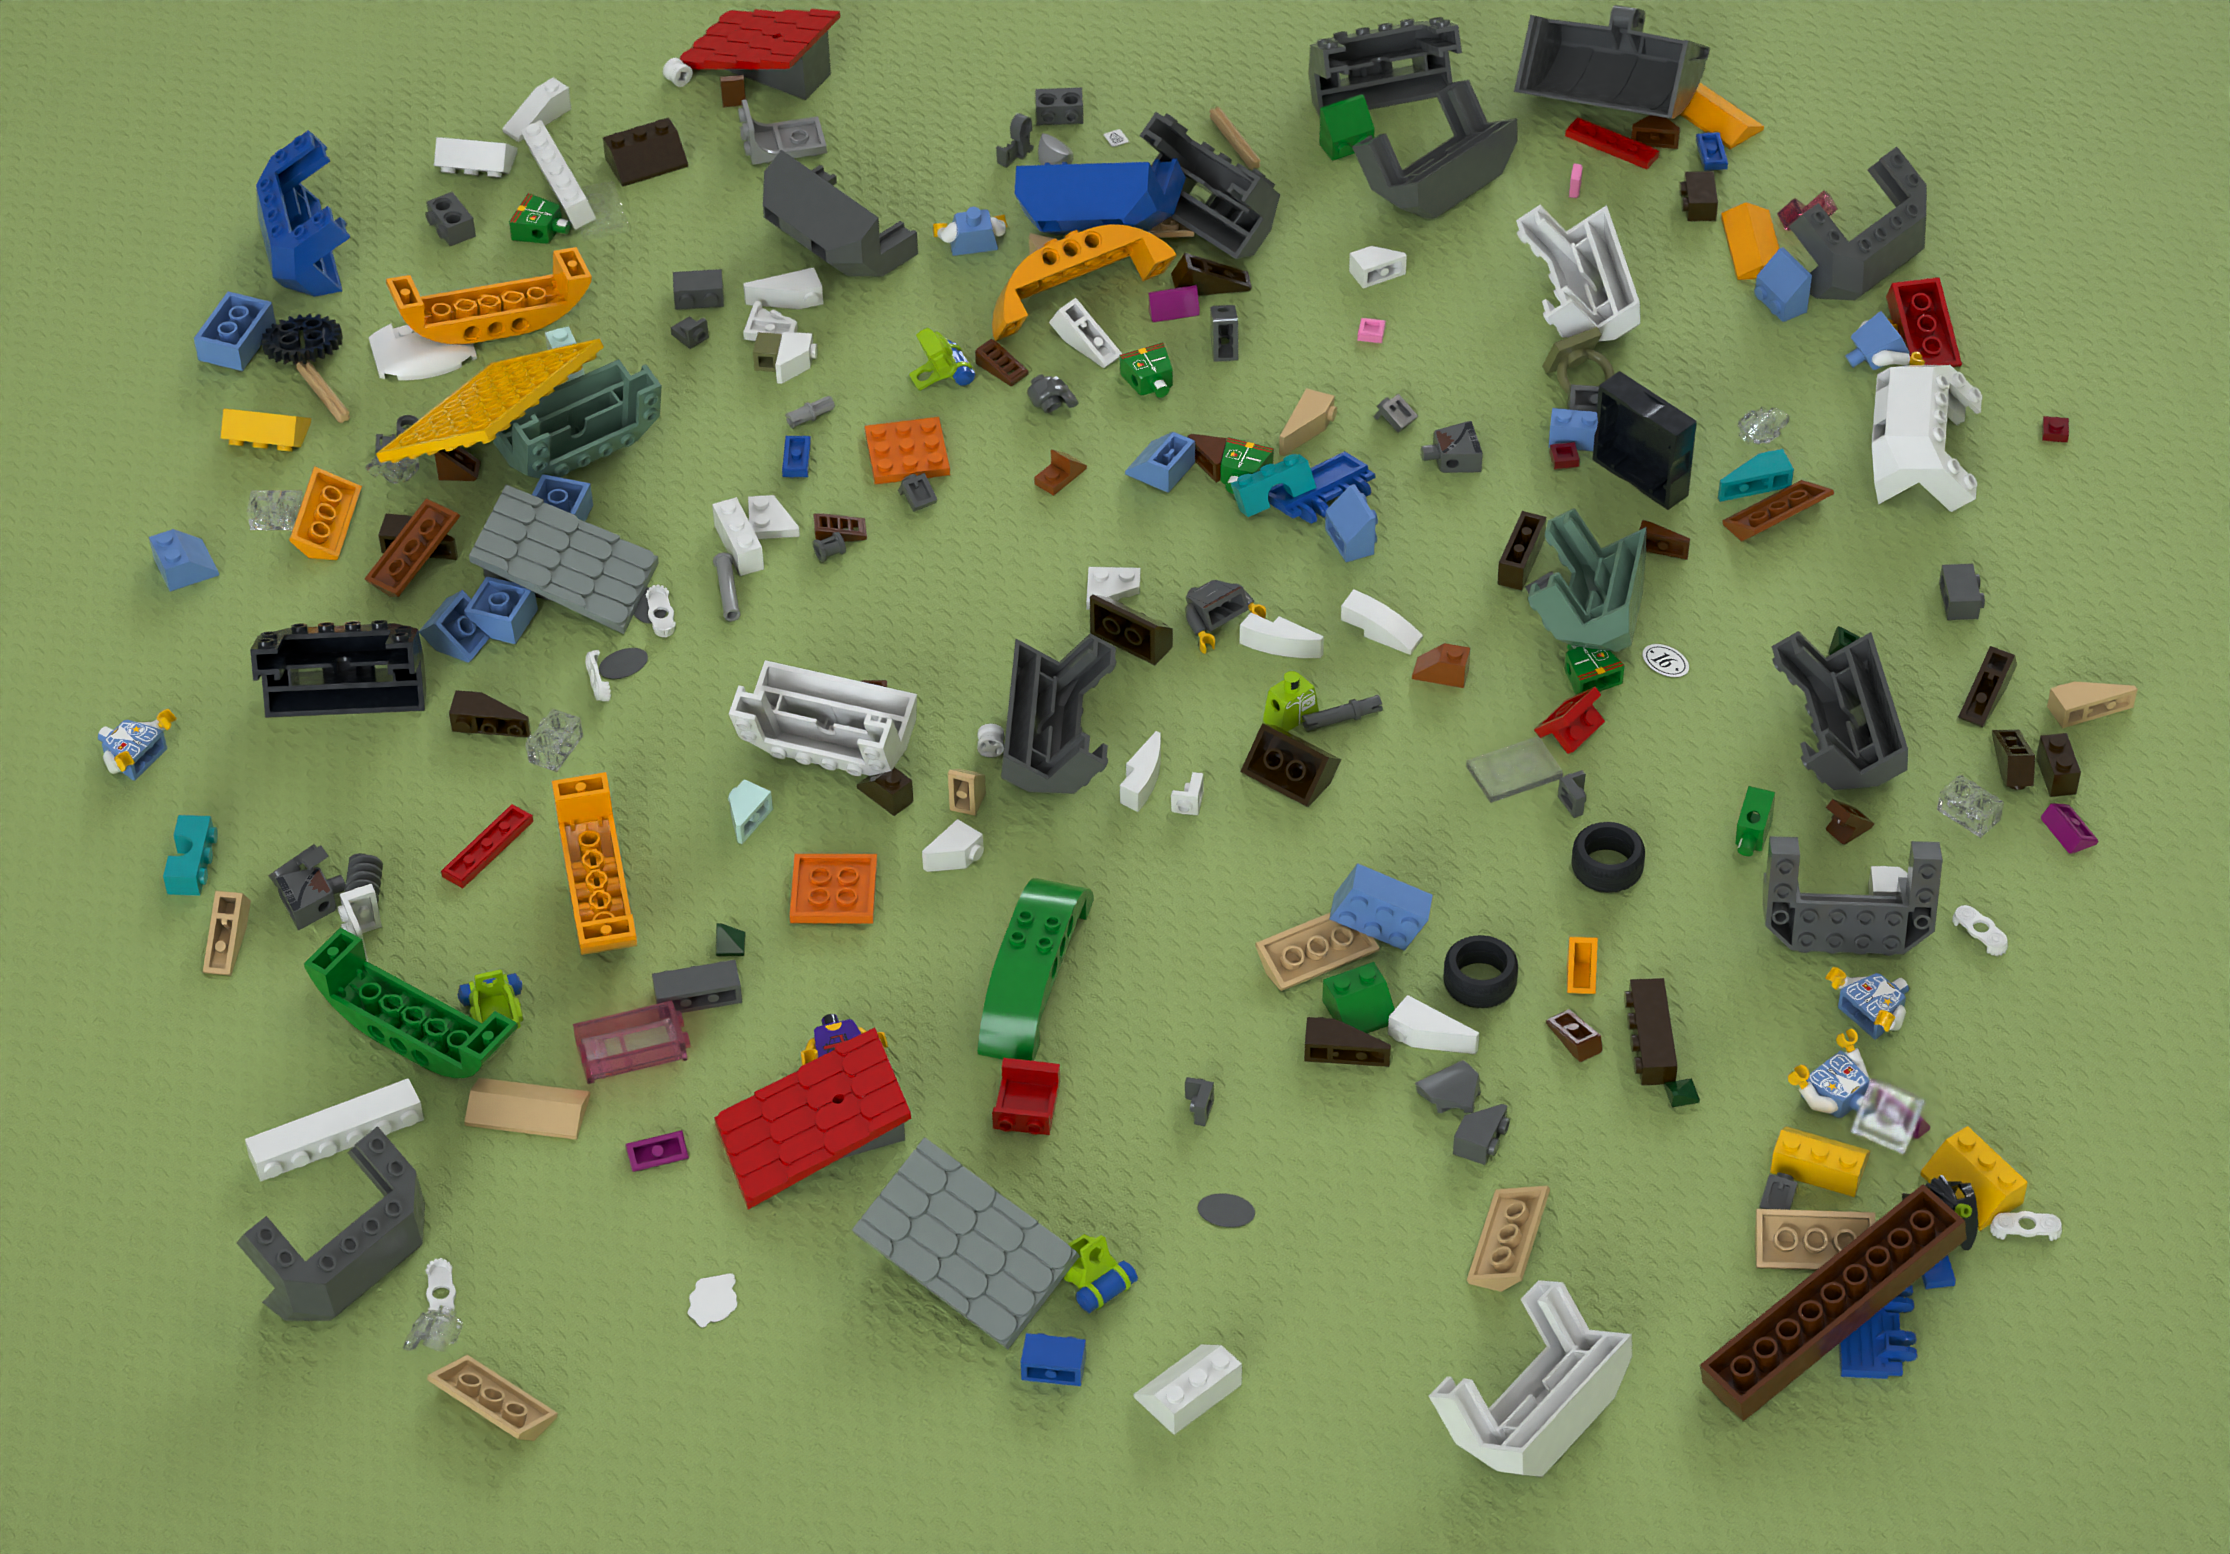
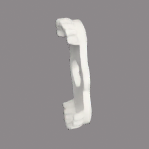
(659, 600)
(600, 688)
(1993, 938)
(2009, 1224)
(440, 1277)

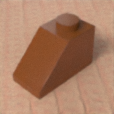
(1443, 665)

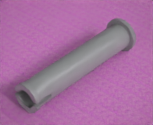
(724, 562)

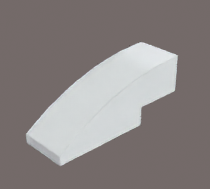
(1380, 622)
(1280, 637)
(1141, 774)

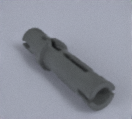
(1348, 711)

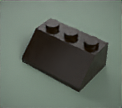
(644, 152)
(1129, 629)
(1289, 764)

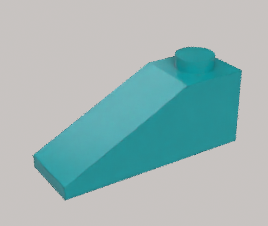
(1759, 475)

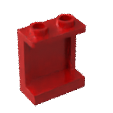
(1027, 1096)

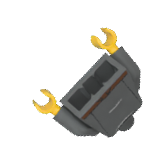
(1215, 605)

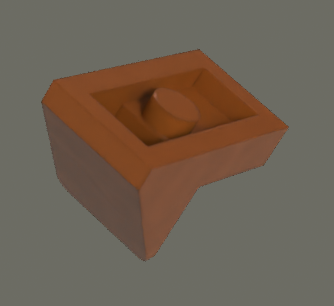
(1059, 473)

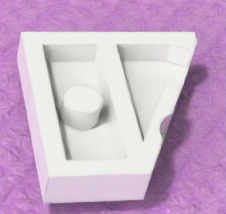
(767, 322)
(770, 518)
(1112, 582)

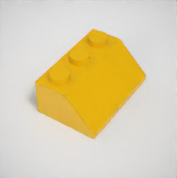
(264, 429)
(1819, 1161)
(1973, 1161)

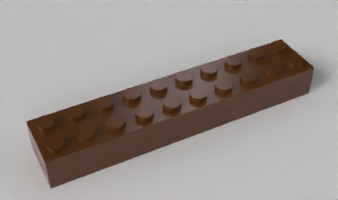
(1833, 1302)

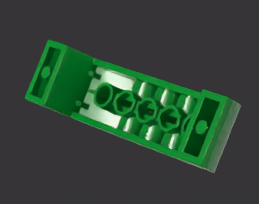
(1029, 967)
(402, 1014)

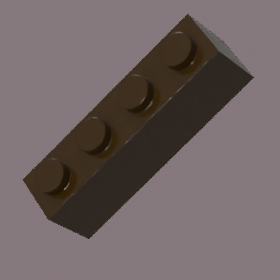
(1652, 1031)

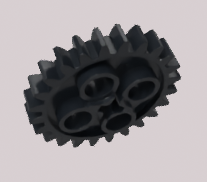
(284, 342)

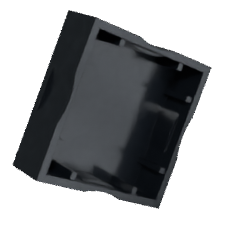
(1644, 440)

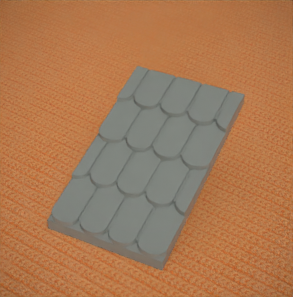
(563, 559)
(966, 1243)

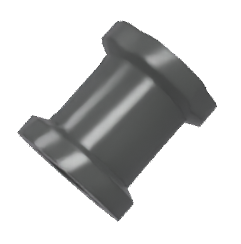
(829, 546)

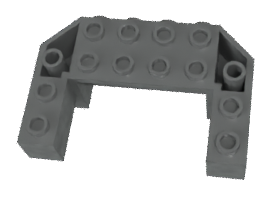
(1851, 921)

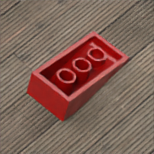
(1924, 320)

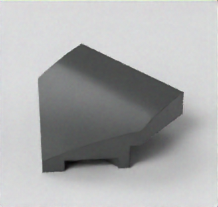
(1451, 1088)

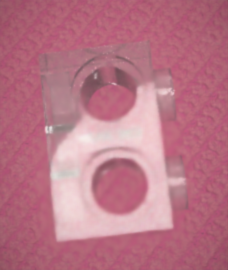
(273, 509)
(554, 740)
(1970, 805)

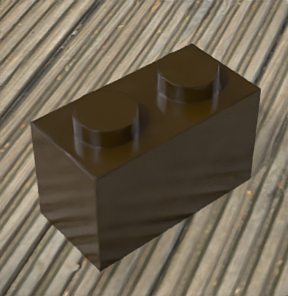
(1699, 195)
(2058, 764)

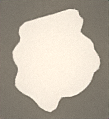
(712, 1299)

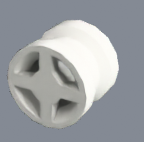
(677, 72)
(990, 740)

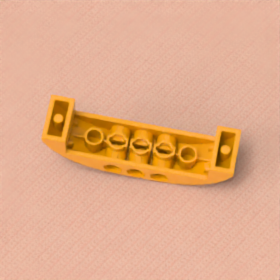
(1072, 258)
(494, 309)
(593, 864)

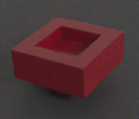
(2055, 429)
(1564, 455)

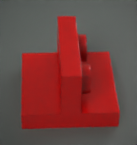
(1573, 720)

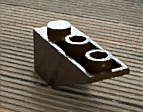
(485, 715)

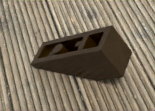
(1209, 276)
(393, 525)
(1988, 686)
(2014, 758)
(1340, 1043)

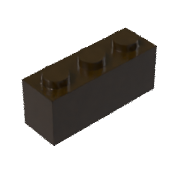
(1521, 550)

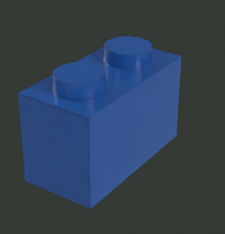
(1053, 1359)

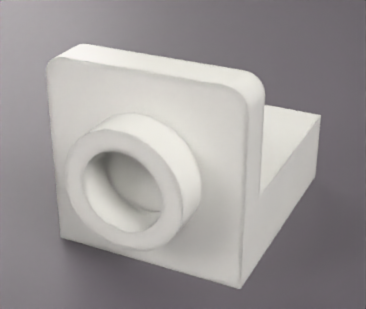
(1190, 799)

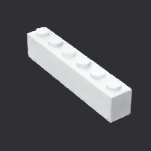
(558, 174)
(333, 1129)

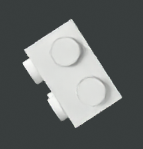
(359, 911)

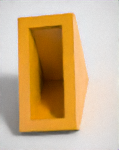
(1582, 965)

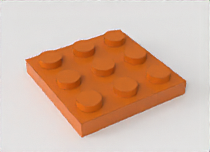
(907, 449)
(833, 888)

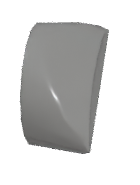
(1053, 151)

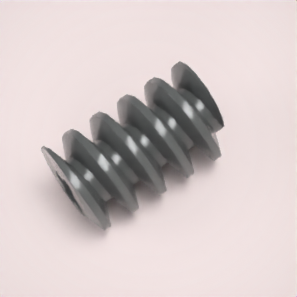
(363, 871)

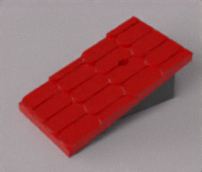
(770, 47)
(813, 1118)

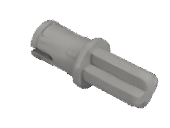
(809, 411)

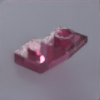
(1795, 208)

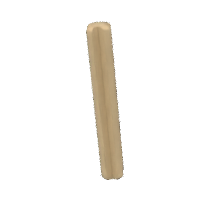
(1235, 138)
(323, 391)

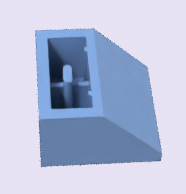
(1164, 461)
(1352, 525)

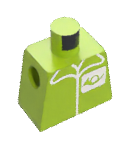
(1289, 701)

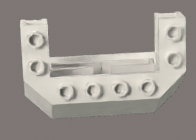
(1586, 272)
(1911, 432)
(825, 719)
(1551, 1397)

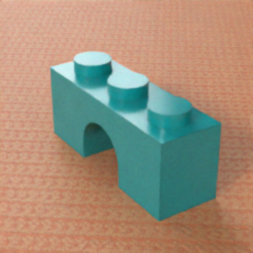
(1253, 489)
(189, 871)

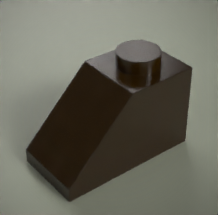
(889, 790)

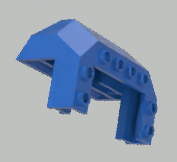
(1098, 194)
(293, 224)

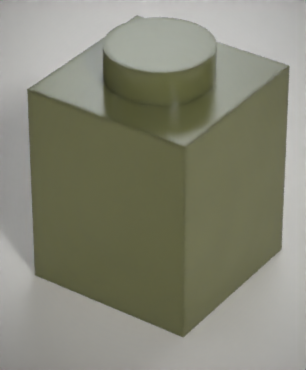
(766, 351)

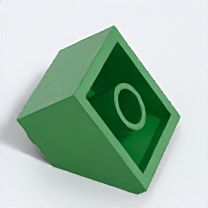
(1344, 126)
(1359, 998)

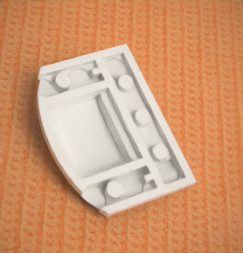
(414, 357)

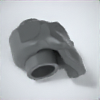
(1050, 393)

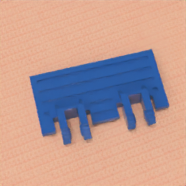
(1331, 480)
(1879, 1341)

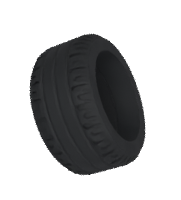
(1608, 876)
(1477, 992)

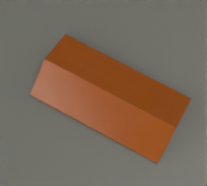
(1775, 509)
(412, 548)

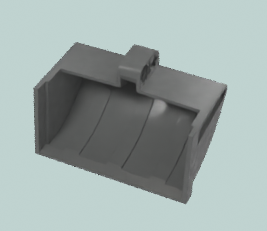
(1611, 64)

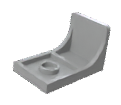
(794, 137)

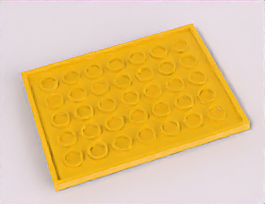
(490, 401)

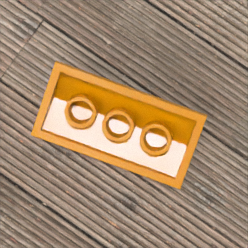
(1716, 114)
(1749, 238)
(324, 515)

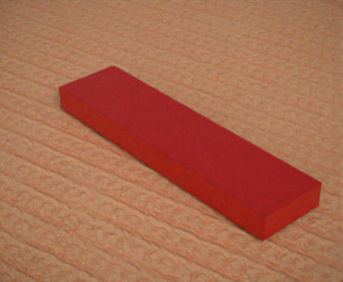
(1612, 143)
(487, 846)

